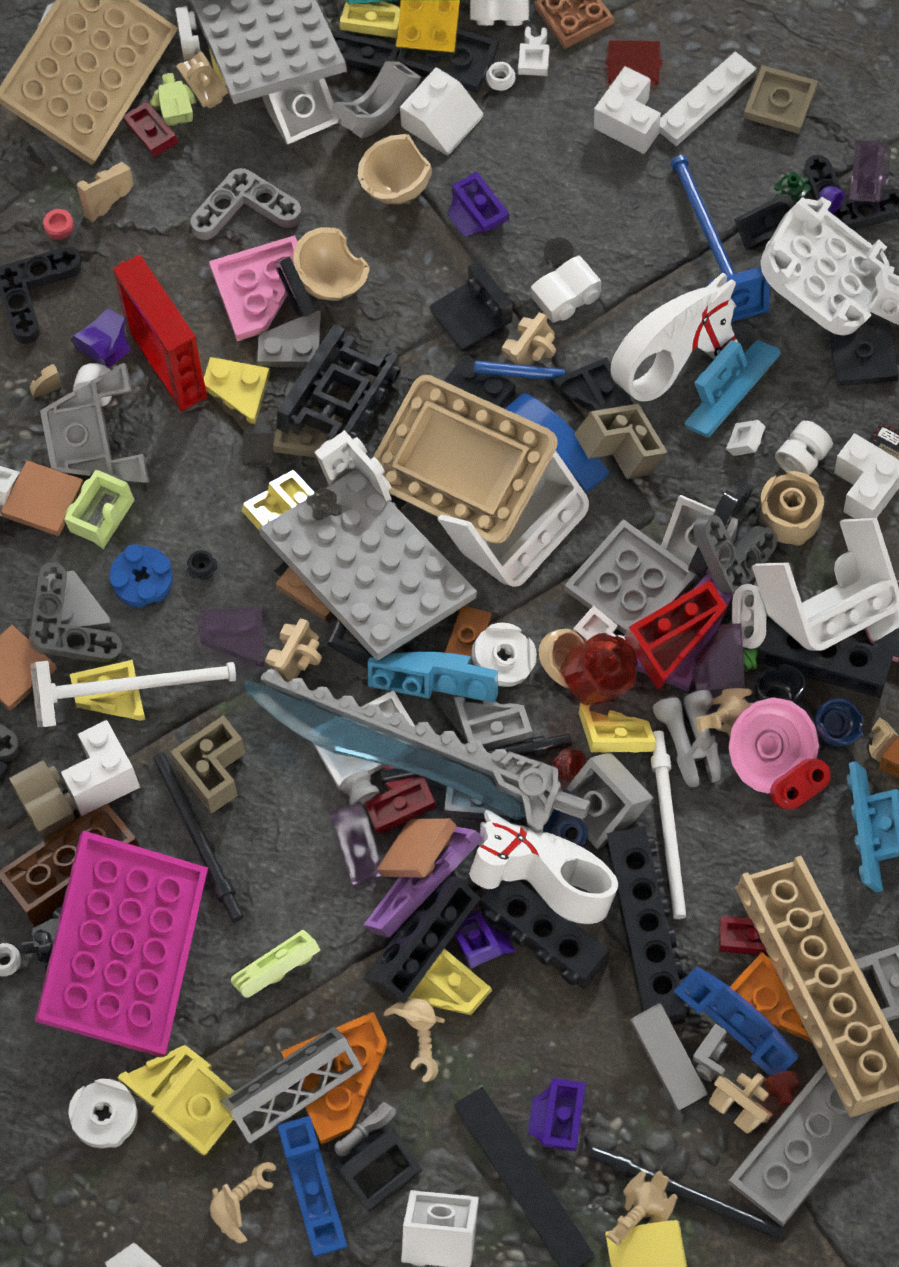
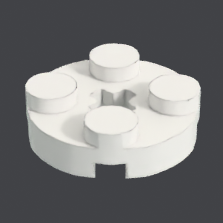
(515, 644)
(110, 1131)

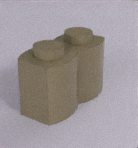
(43, 799)

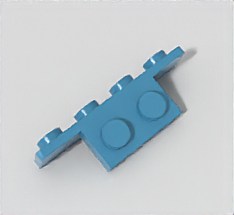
(727, 383)
(876, 823)

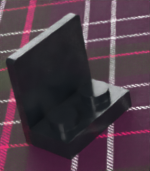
(473, 309)

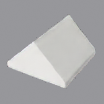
(679, 534)

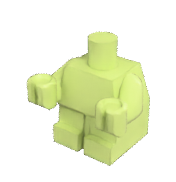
(173, 101)

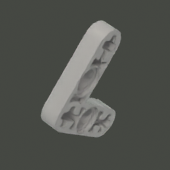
(246, 195)

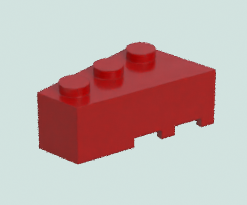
(674, 631)

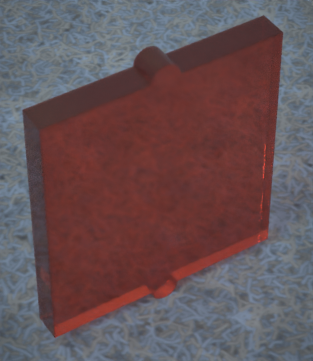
(636, 55)

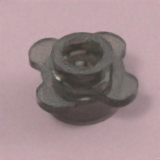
(323, 497)

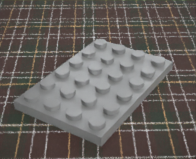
(268, 44)
(369, 566)

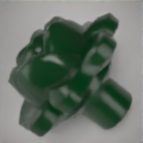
(793, 185)

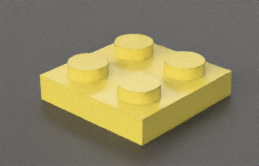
(195, 1107)

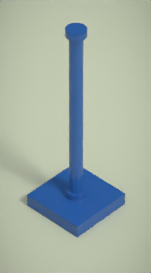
(751, 288)

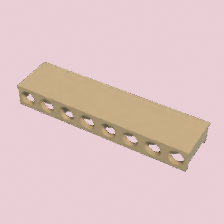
(824, 984)

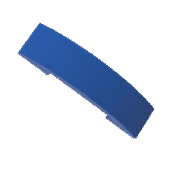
(585, 471)
(739, 1019)
(312, 1186)

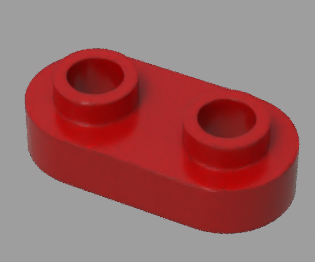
(802, 783)

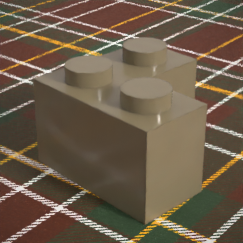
(626, 436)
(203, 762)

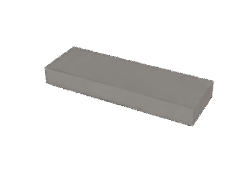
(668, 1057)

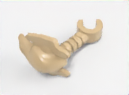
(732, 704)
(421, 1017)
(648, 1201)
(226, 1205)

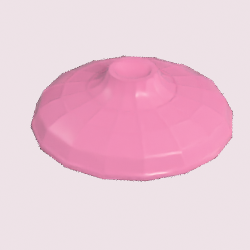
(770, 741)

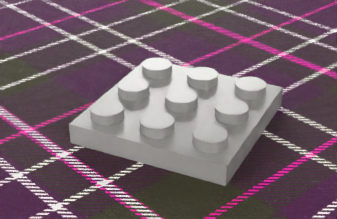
(629, 577)

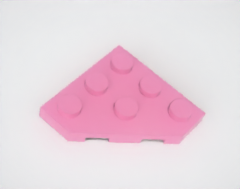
(252, 286)

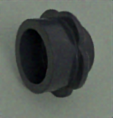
(201, 557)

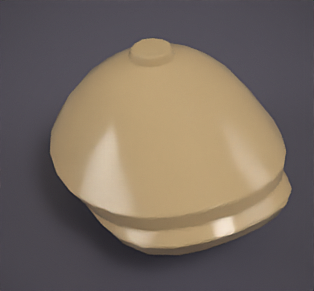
(554, 650)

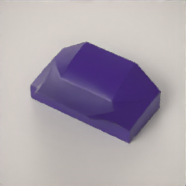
(475, 206)
(103, 339)
(480, 941)
(558, 1114)

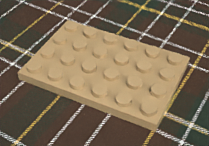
(85, 70)

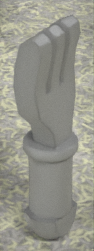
(375, 1121)

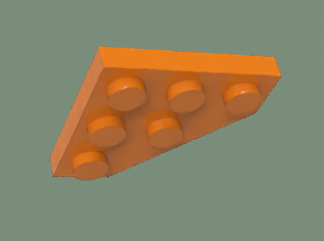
(339, 1108)

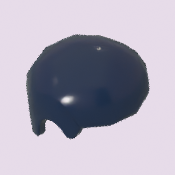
(838, 723)

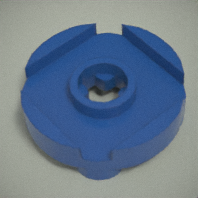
(135, 560)

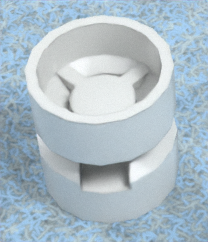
(804, 448)

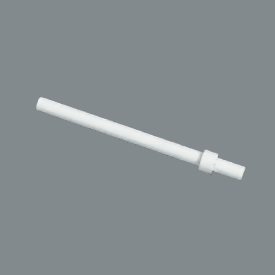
(661, 765)

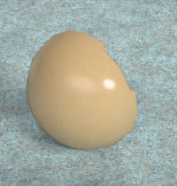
(394, 170)
(327, 265)

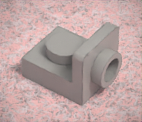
(711, 1048)

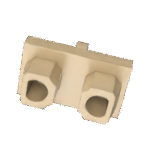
(203, 80)
(534, 341)
(298, 650)
(728, 1092)

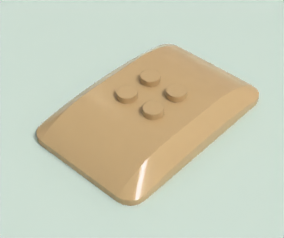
(464, 457)

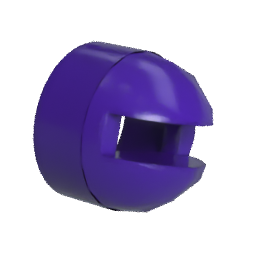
(833, 195)

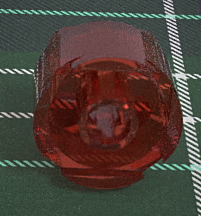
(600, 669)

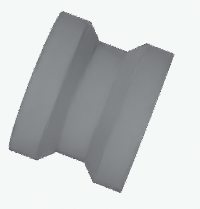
(359, 788)

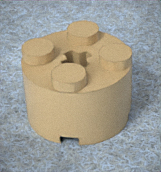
(791, 507)

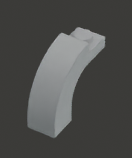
(380, 102)

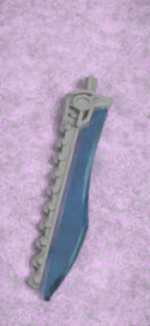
(516, 776)

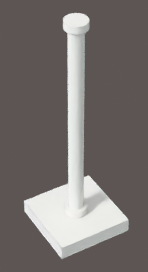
(47, 693)

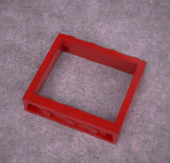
(160, 332)

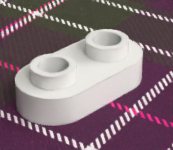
(186, 23)
(749, 616)

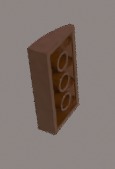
(42, 874)

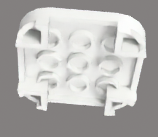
(824, 266)

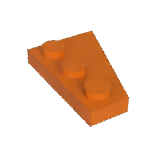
(766, 992)

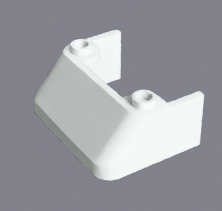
(545, 521)
(862, 596)

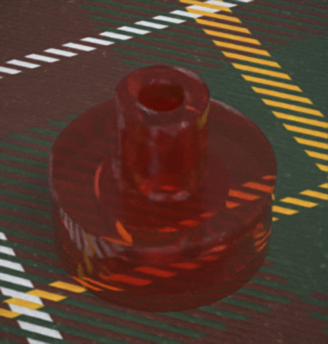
(569, 763)
(782, 1085)

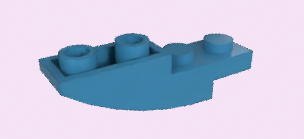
(433, 671)

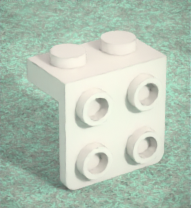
(345, 455)

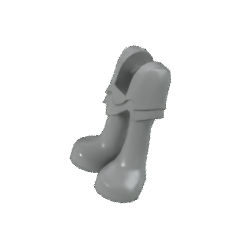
(704, 748)

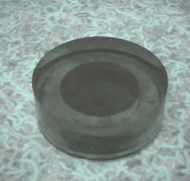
(558, 251)

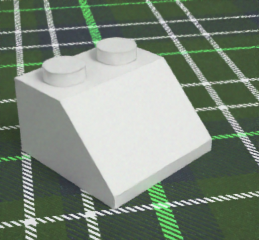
(301, 110)
(440, 112)
(439, 1229)

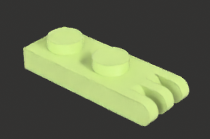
(275, 964)

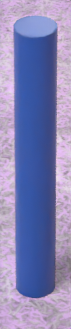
(517, 370)

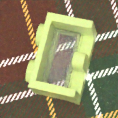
(99, 508)

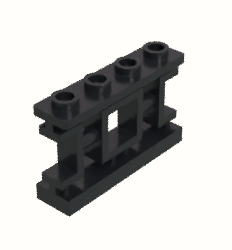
(319, 376)

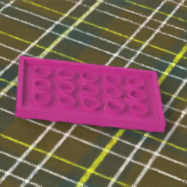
(121, 944)

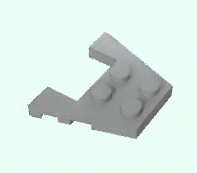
(78, 432)

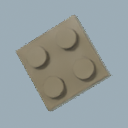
(780, 99)

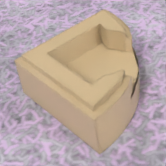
(46, 383)
(883, 738)

